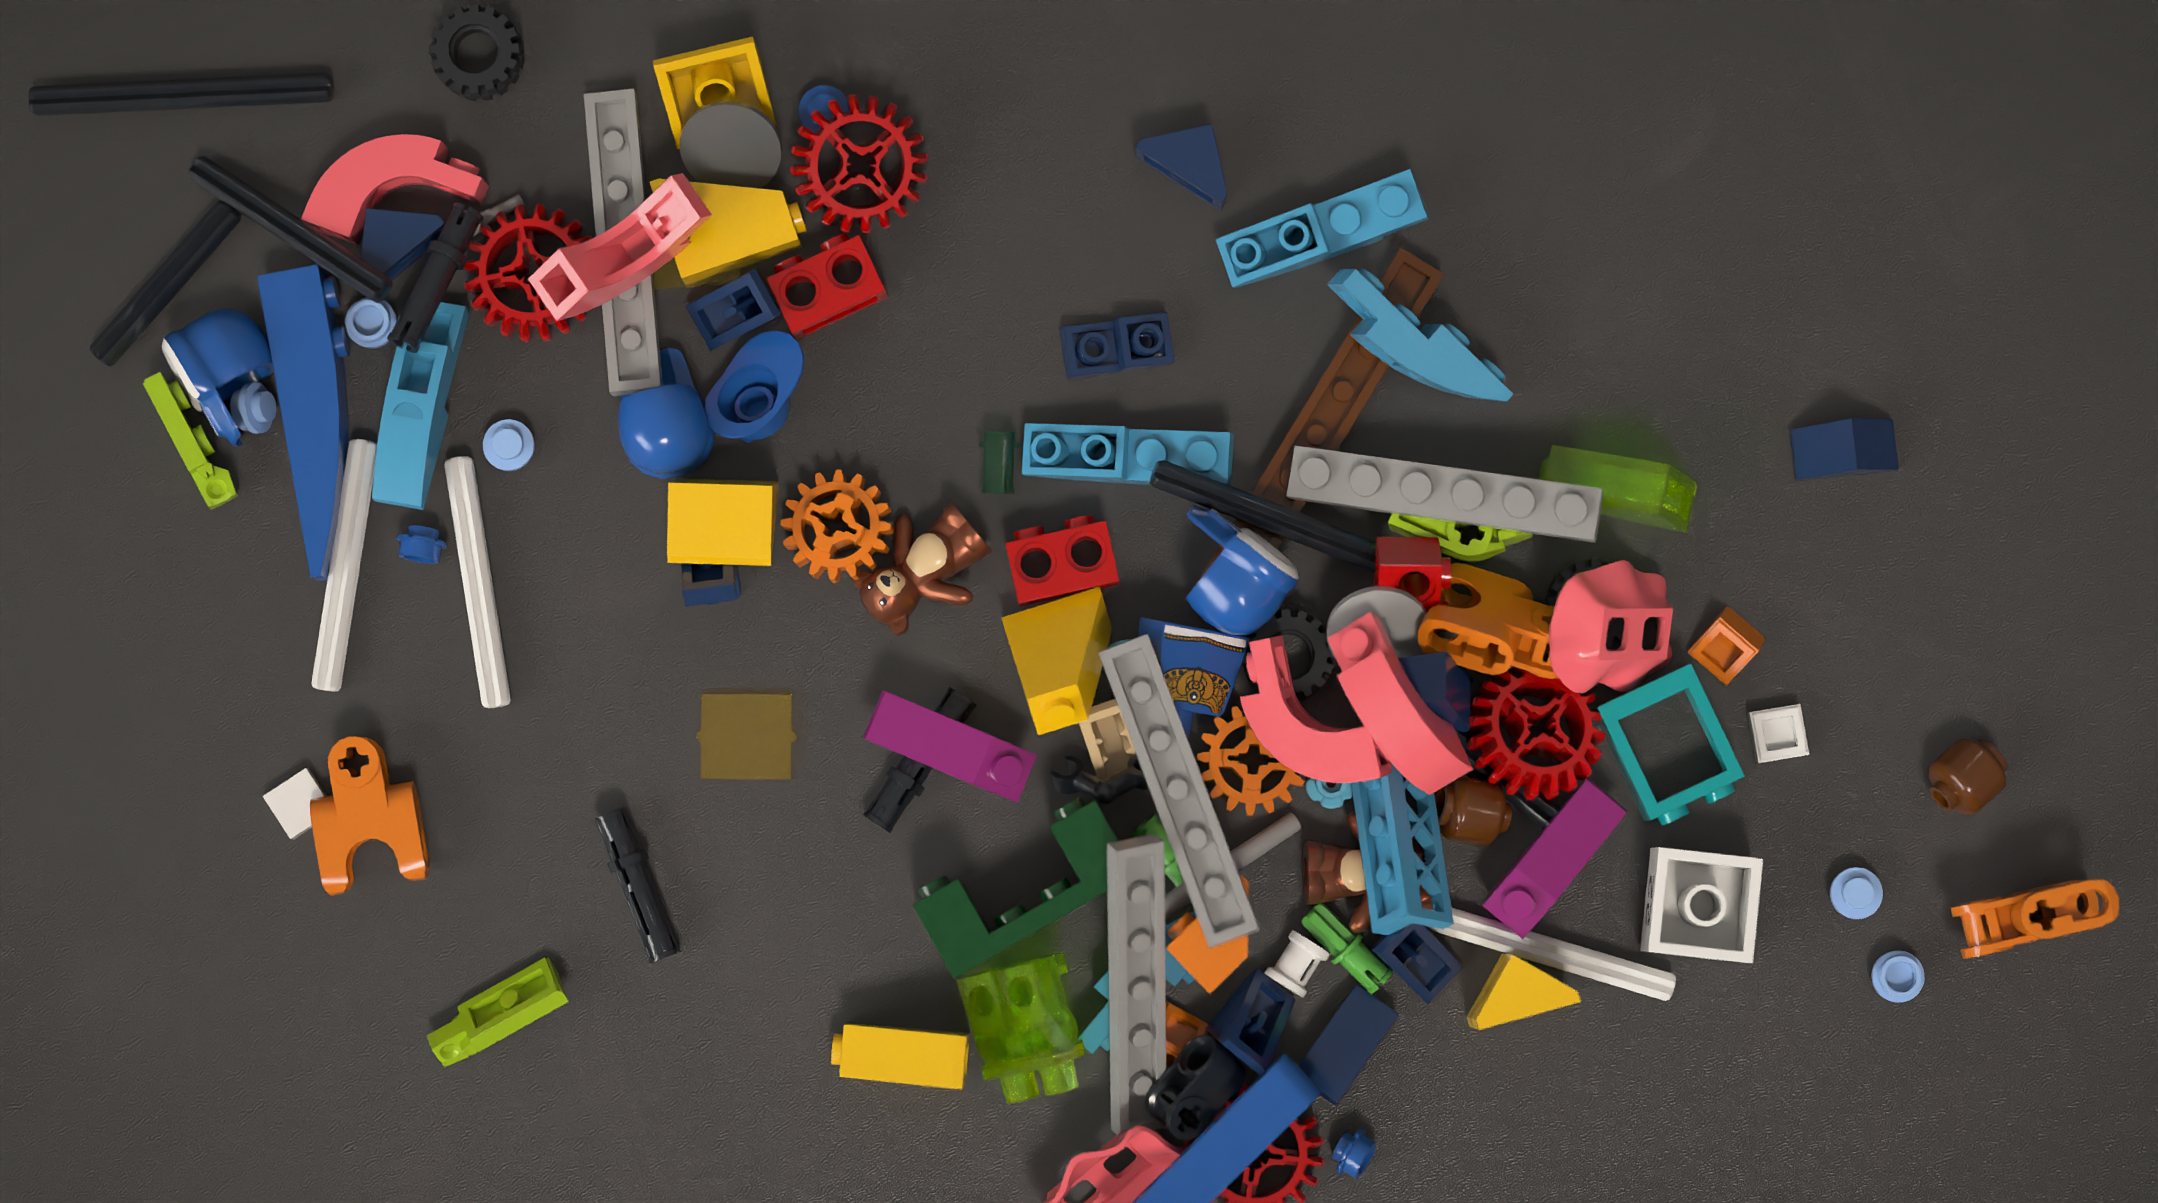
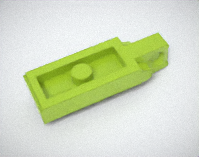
(192, 444)
(499, 1012)

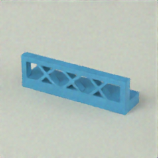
(1388, 857)

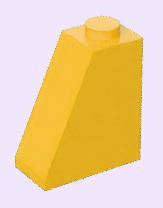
(742, 230)
(1059, 656)
(902, 1055)

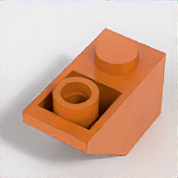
(1205, 964)

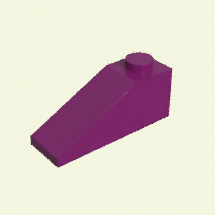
(950, 746)
(1554, 858)

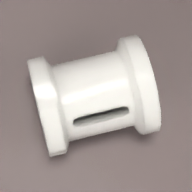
(1297, 964)

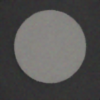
(1395, 608)

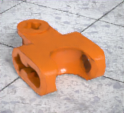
(1494, 626)
(366, 810)
(2004, 921)

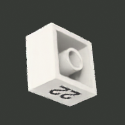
(1701, 905)

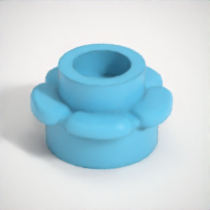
(1329, 797)

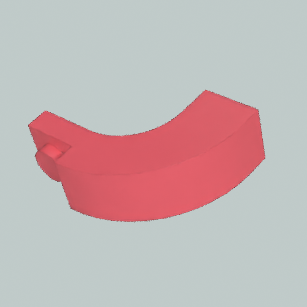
(379, 167)
(624, 255)
(1392, 711)
(1297, 737)

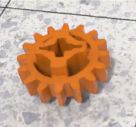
(844, 507)
(1250, 783)

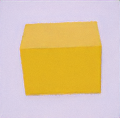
(712, 75)
(721, 521)
(1517, 992)

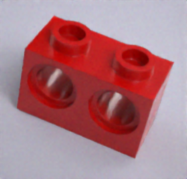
(832, 299)
(1406, 554)
(1064, 576)

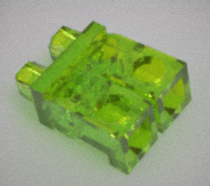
(1024, 1026)

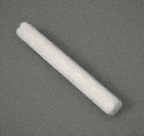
(344, 566)
(477, 582)
(1561, 955)

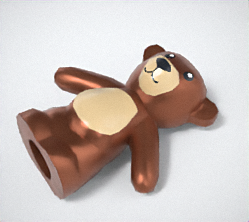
(921, 568)
(1338, 872)

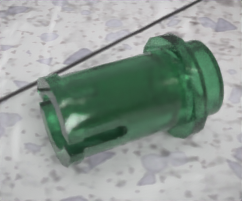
(998, 462)

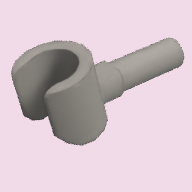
(490, 214)

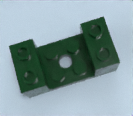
(961, 930)

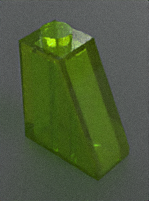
(1632, 487)

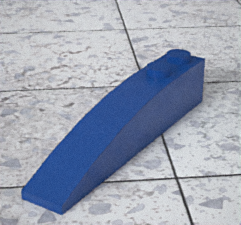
(312, 397)

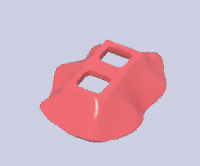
(1582, 621)
(1151, 1159)

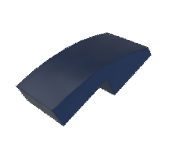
(1116, 346)
(1348, 1043)

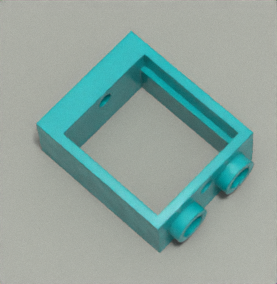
(1712, 788)

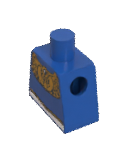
(1196, 666)

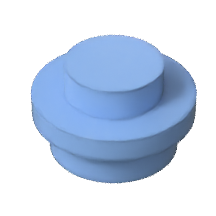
(370, 322)
(253, 408)
(508, 445)
(1856, 893)
(1897, 976)

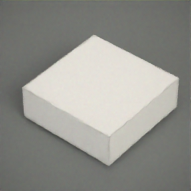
(1778, 733)
(292, 802)

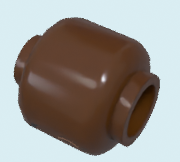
(1967, 776)
(1472, 811)

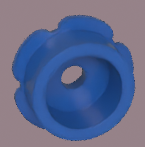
(421, 545)
(1354, 1153)

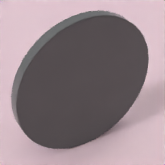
(731, 145)

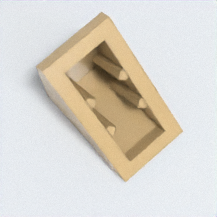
(1107, 739)

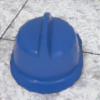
(756, 388)

